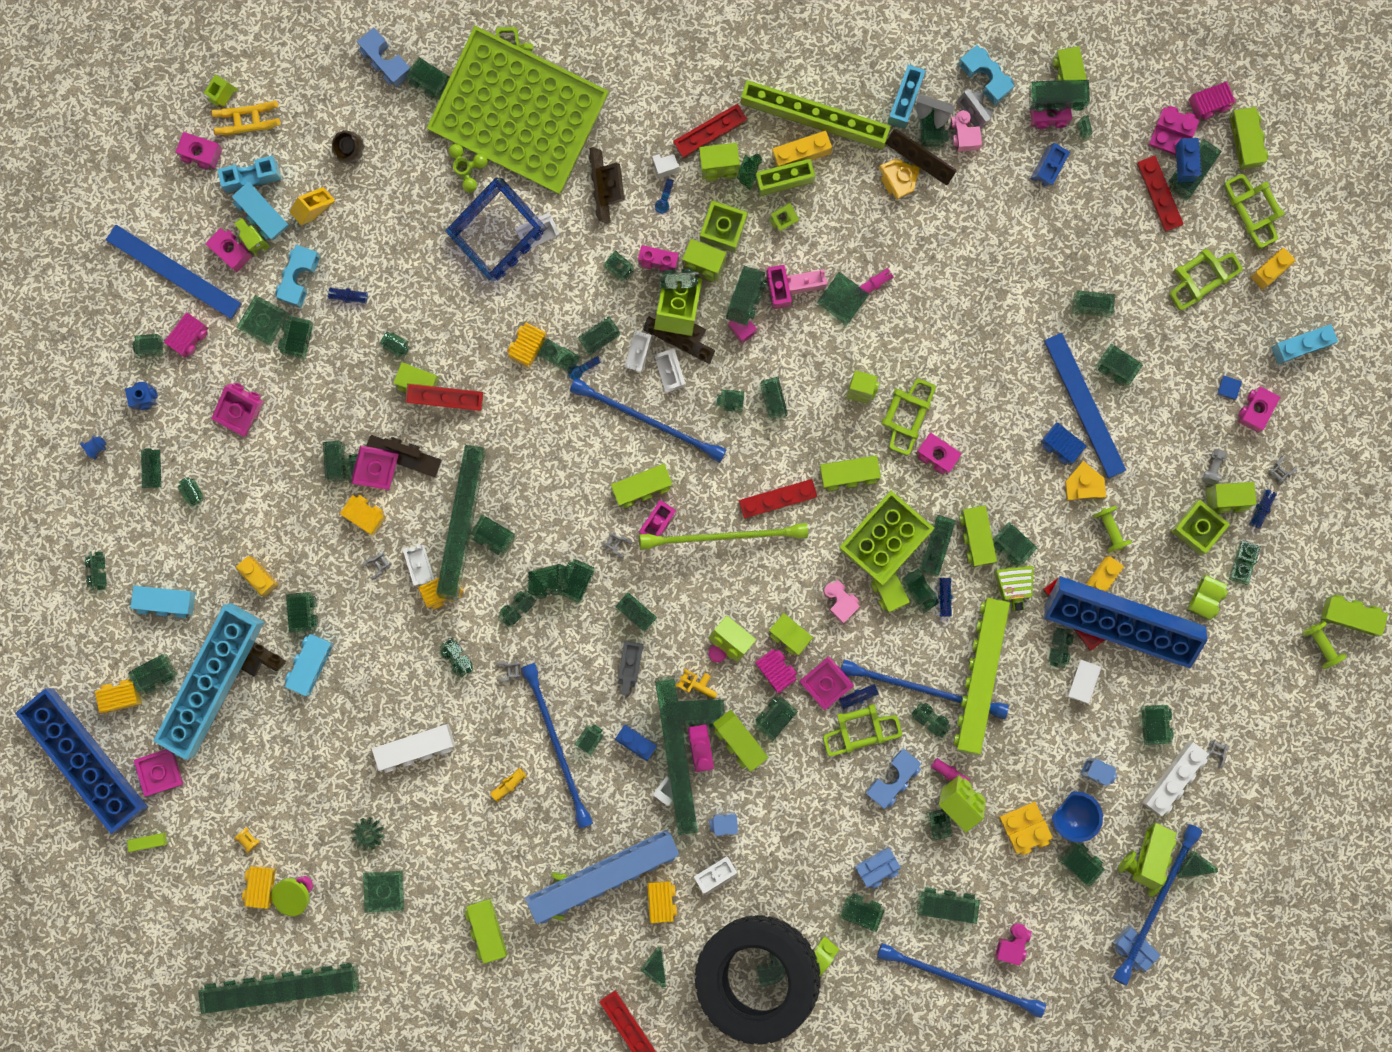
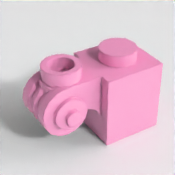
(965, 137)
(845, 603)

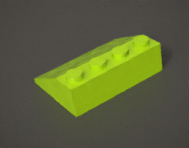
(886, 538)

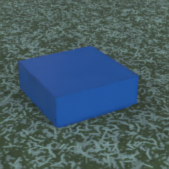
(1229, 387)

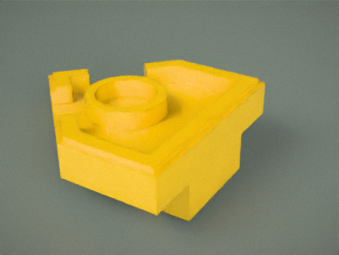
(899, 177)
(1085, 484)

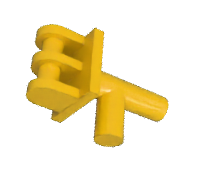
(692, 683)

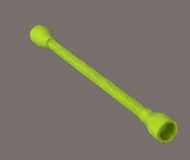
(649, 541)

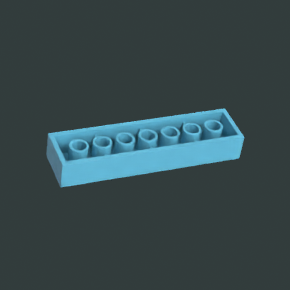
(208, 681)

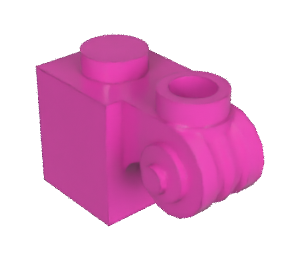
(1013, 950)

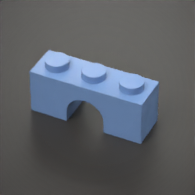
(372, 46)
(906, 767)

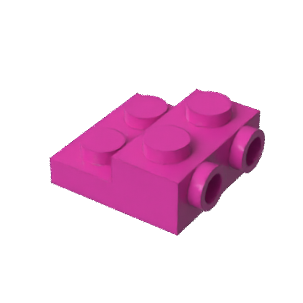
(1171, 128)
(658, 258)
(237, 408)

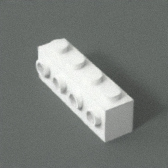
(413, 747)
(1175, 779)

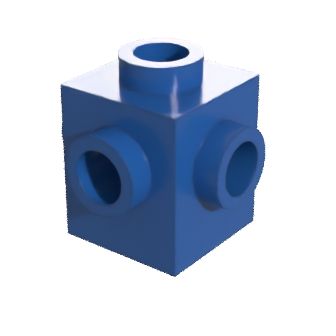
(141, 396)

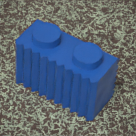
(1188, 159)
(1062, 444)
(635, 742)

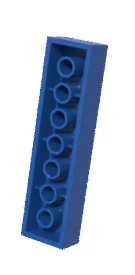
(1125, 622)
(81, 760)

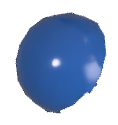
(1078, 817)

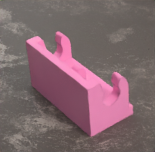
(807, 282)

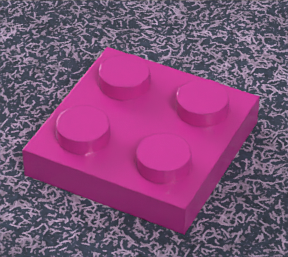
(374, 467)
(826, 683)
(158, 772)

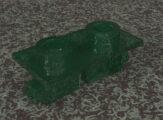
(748, 170)
(686, 279)
(151, 468)
(94, 578)
(510, 612)
(1061, 655)
(460, 665)
(938, 724)

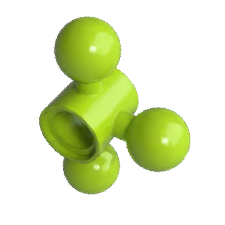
(479, 161)

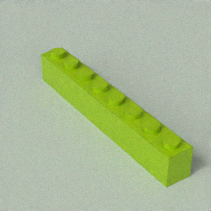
(815, 114)
(982, 676)

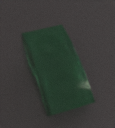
(558, 355)
(1244, 562)

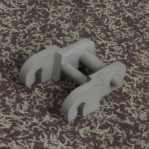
(1281, 479)
(616, 545)
(386, 564)
(515, 664)
(1222, 754)

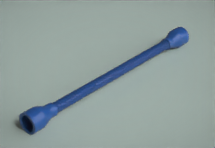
(582, 389)
(850, 668)
(583, 817)
(1124, 972)
(1034, 1007)

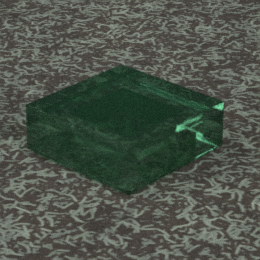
(1085, 127)

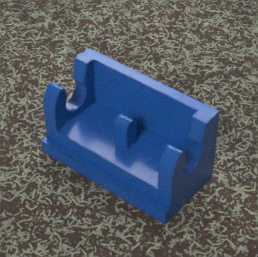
(1050, 164)

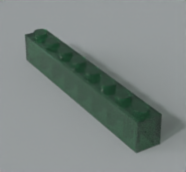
(461, 522)
(676, 755)
(279, 989)

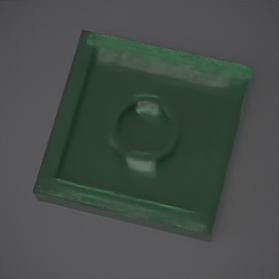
(843, 298)
(262, 320)
(383, 891)

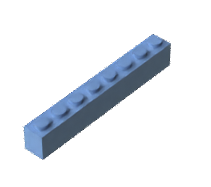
(601, 877)

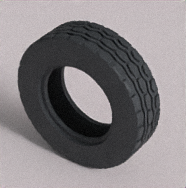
(726, 1010)

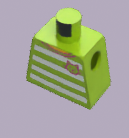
(1015, 585)

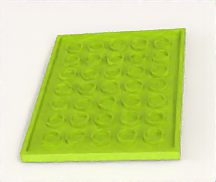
(517, 109)

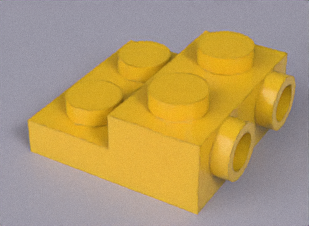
(1026, 828)

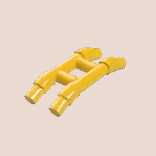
(238, 127)

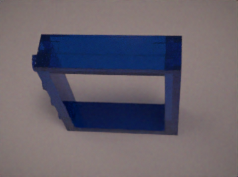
(475, 208)

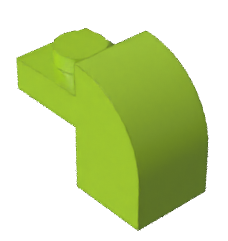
(825, 952)

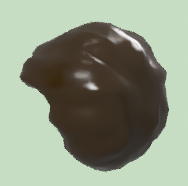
(347, 147)

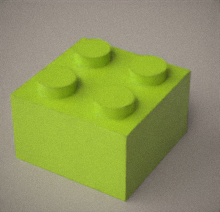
(719, 161)
(723, 226)
(705, 260)
(1231, 496)
(1200, 527)
(962, 803)

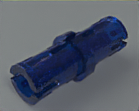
(347, 295)
(1263, 509)
(945, 597)
(870, 690)

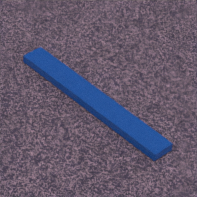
(173, 271)
(1084, 405)

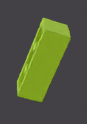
(147, 842)

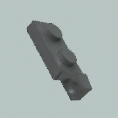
(629, 665)

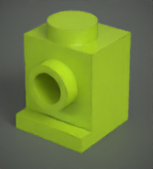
(219, 91)
(791, 217)

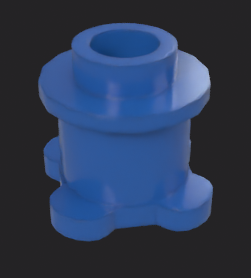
(94, 446)

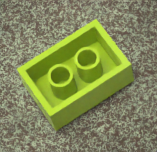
(678, 309)

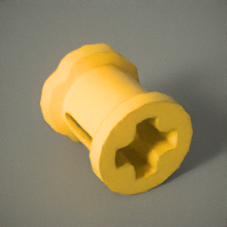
(247, 840)

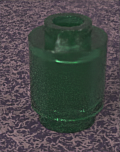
(395, 344)
(190, 491)

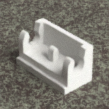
(549, 233)
(638, 351)
(670, 370)
(418, 565)
(1084, 682)
(716, 875)

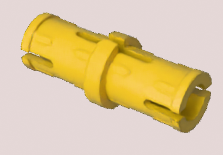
(508, 784)

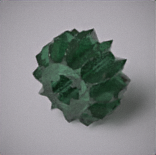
(364, 826)

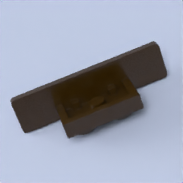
(920, 157)
(607, 184)
(686, 343)
(408, 456)
(260, 655)

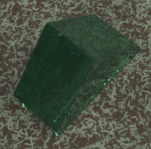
(939, 823)
(1195, 865)
(655, 968)

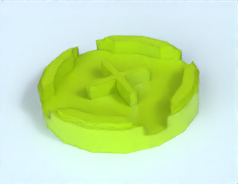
(290, 897)

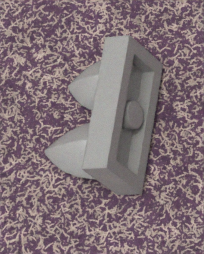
(971, 102)
(942, 109)

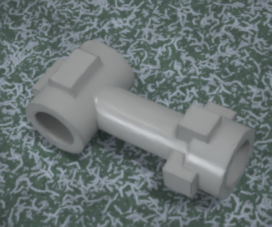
(1211, 477)

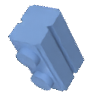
(1099, 771)
(724, 824)
(878, 867)
(1147, 954)

